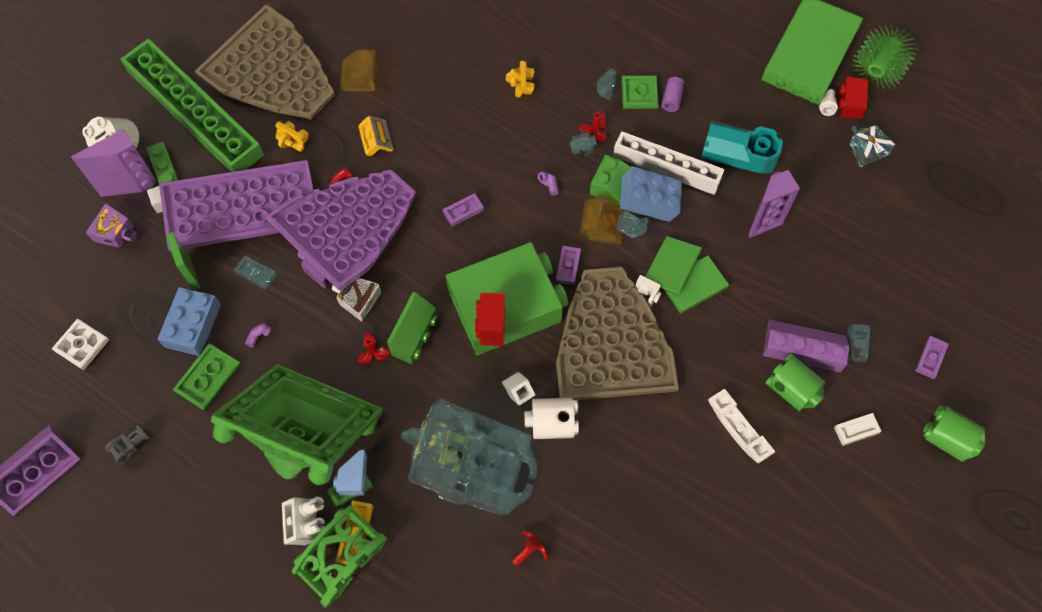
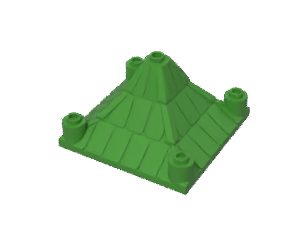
(296, 422)

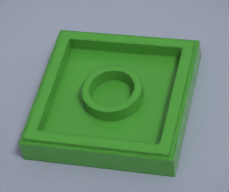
(639, 92)

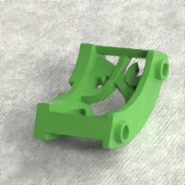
(334, 587)

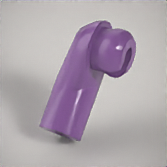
(550, 181)
(256, 332)

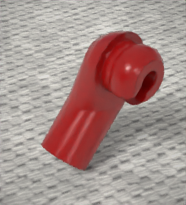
(339, 176)

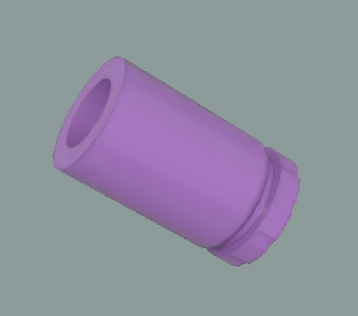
(673, 94)

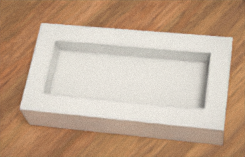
(857, 429)

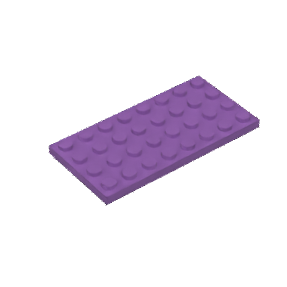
(230, 203)

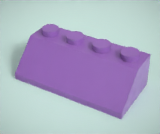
(775, 203)
(809, 345)
(34, 469)

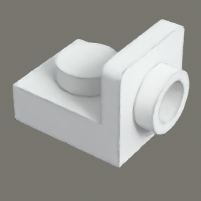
(648, 287)

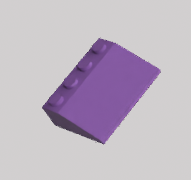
(115, 166)

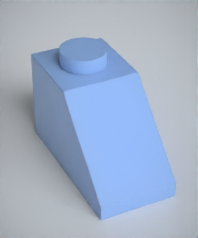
(352, 475)

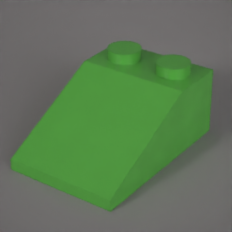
(609, 179)

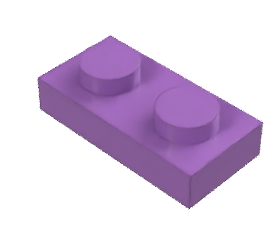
(463, 210)
(568, 265)
(931, 357)

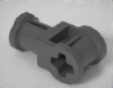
(126, 445)

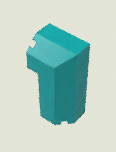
(742, 147)

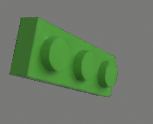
(162, 163)

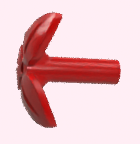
(599, 122)
(370, 344)
(531, 544)

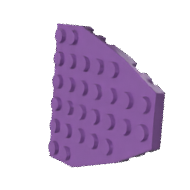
(346, 224)

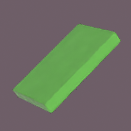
(183, 261)
(673, 264)
(701, 284)
(207, 377)

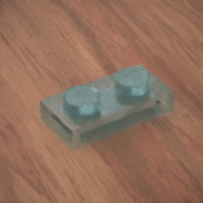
(255, 272)

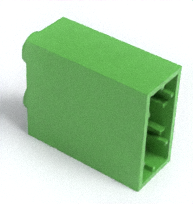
(529, 295)

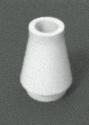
(828, 104)

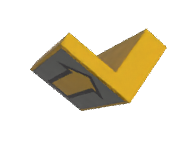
(375, 135)

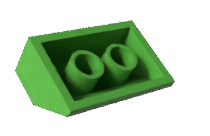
(412, 329)

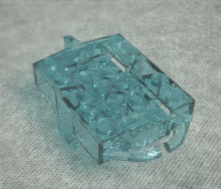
(442, 469)

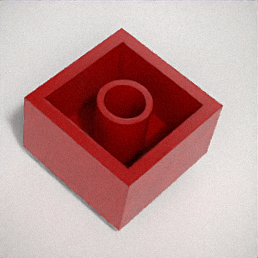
(490, 319)

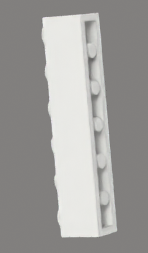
(668, 162)

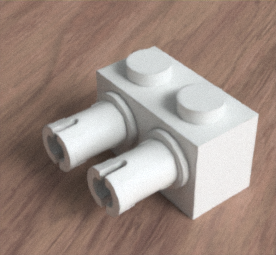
(300, 520)

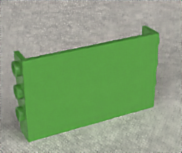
(812, 49)

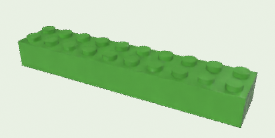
(192, 107)

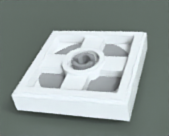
(80, 344)

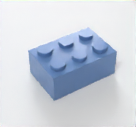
(650, 194)
(189, 321)

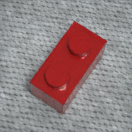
(853, 97)

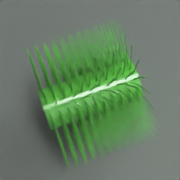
(884, 57)

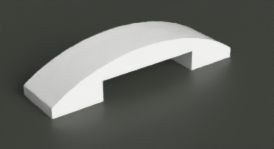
(739, 428)

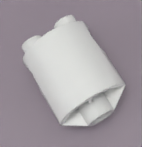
(103, 127)
(545, 418)

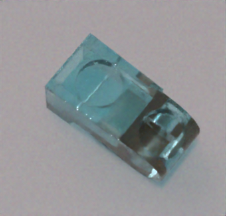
(858, 342)

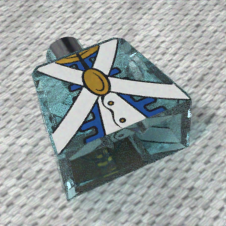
(870, 144)

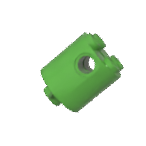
(797, 384)
(955, 434)

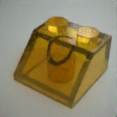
(359, 71)
(600, 221)

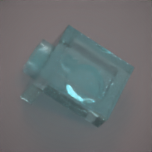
(605, 84)
(632, 225)

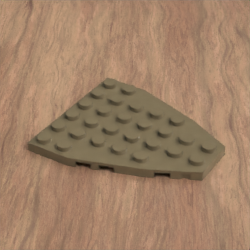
(269, 68)
(612, 342)

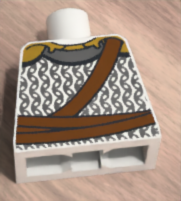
(358, 297)

